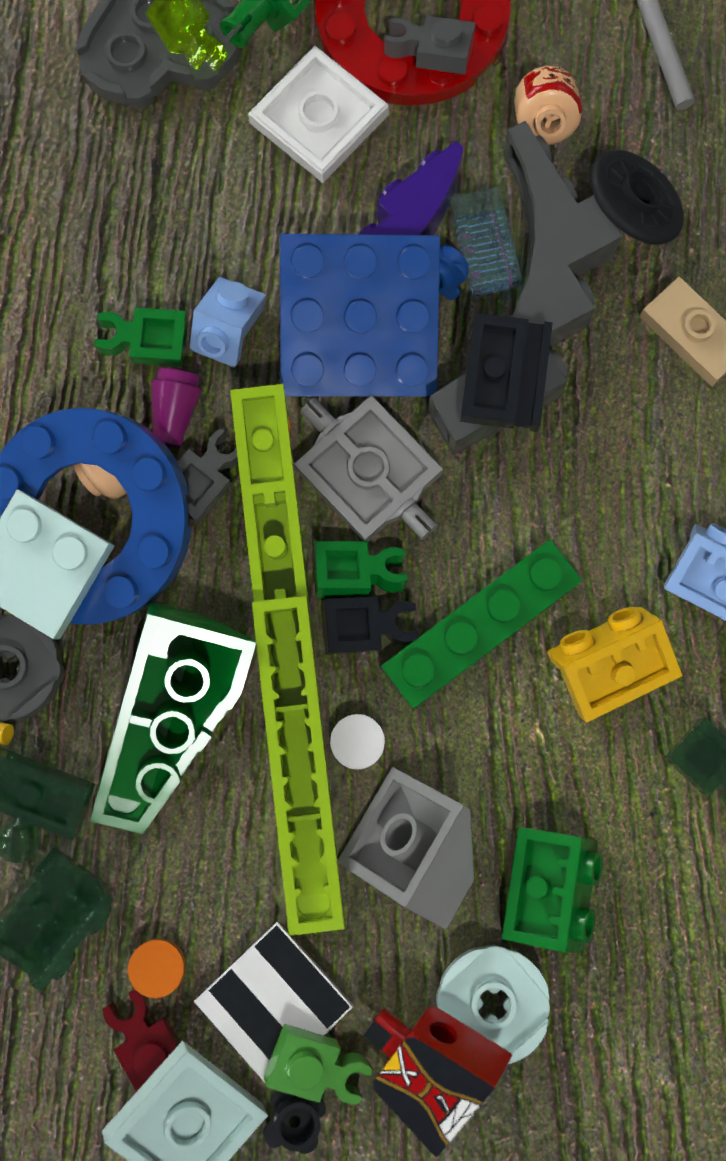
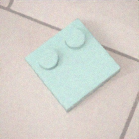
(46, 564)
(185, 1113)

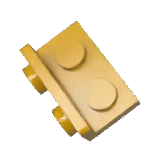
(615, 661)

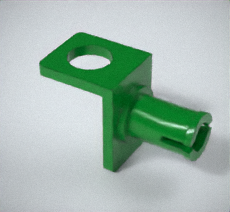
(253, 13)

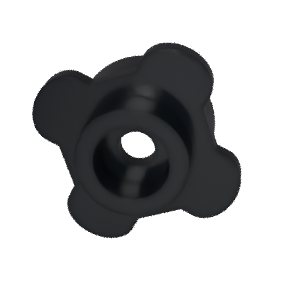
(295, 1138)

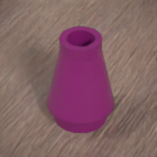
(173, 404)

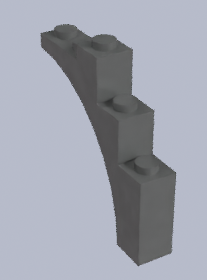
(563, 245)

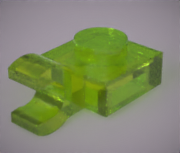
(182, 31)

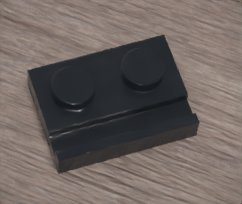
(506, 372)

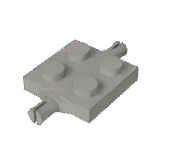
(368, 469)

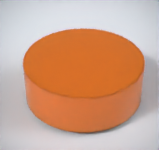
(157, 968)

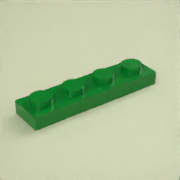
(481, 624)

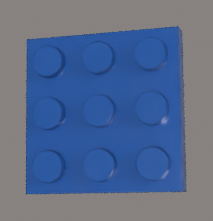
(359, 314)

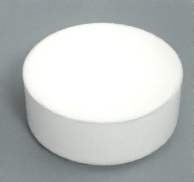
(357, 742)

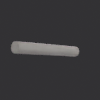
(666, 54)

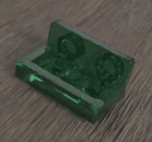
(52, 917)

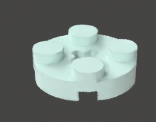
(496, 970)

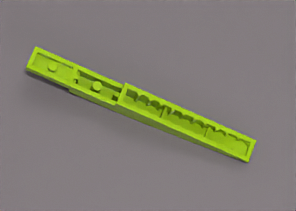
(287, 661)

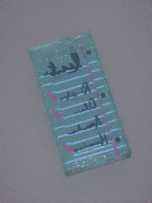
(485, 241)

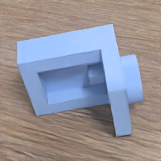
(224, 320)

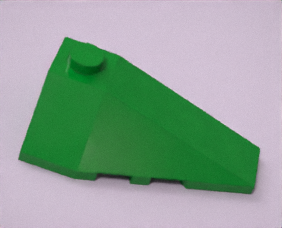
(175, 697)

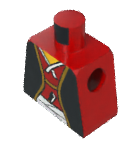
(434, 1072)

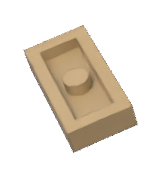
(690, 329)

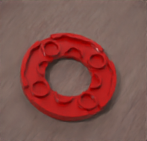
(359, 50)

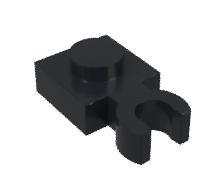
(357, 624)

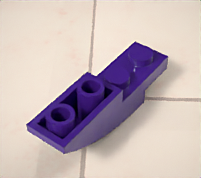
(421, 199)

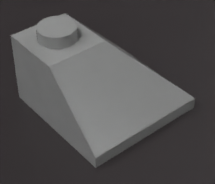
(414, 848)

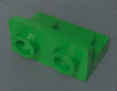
(552, 890)

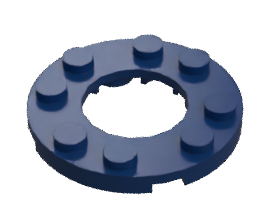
(145, 472)

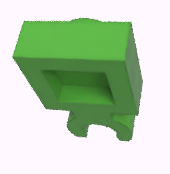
(309, 1063)

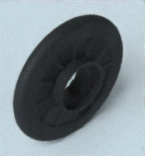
(618, 180)

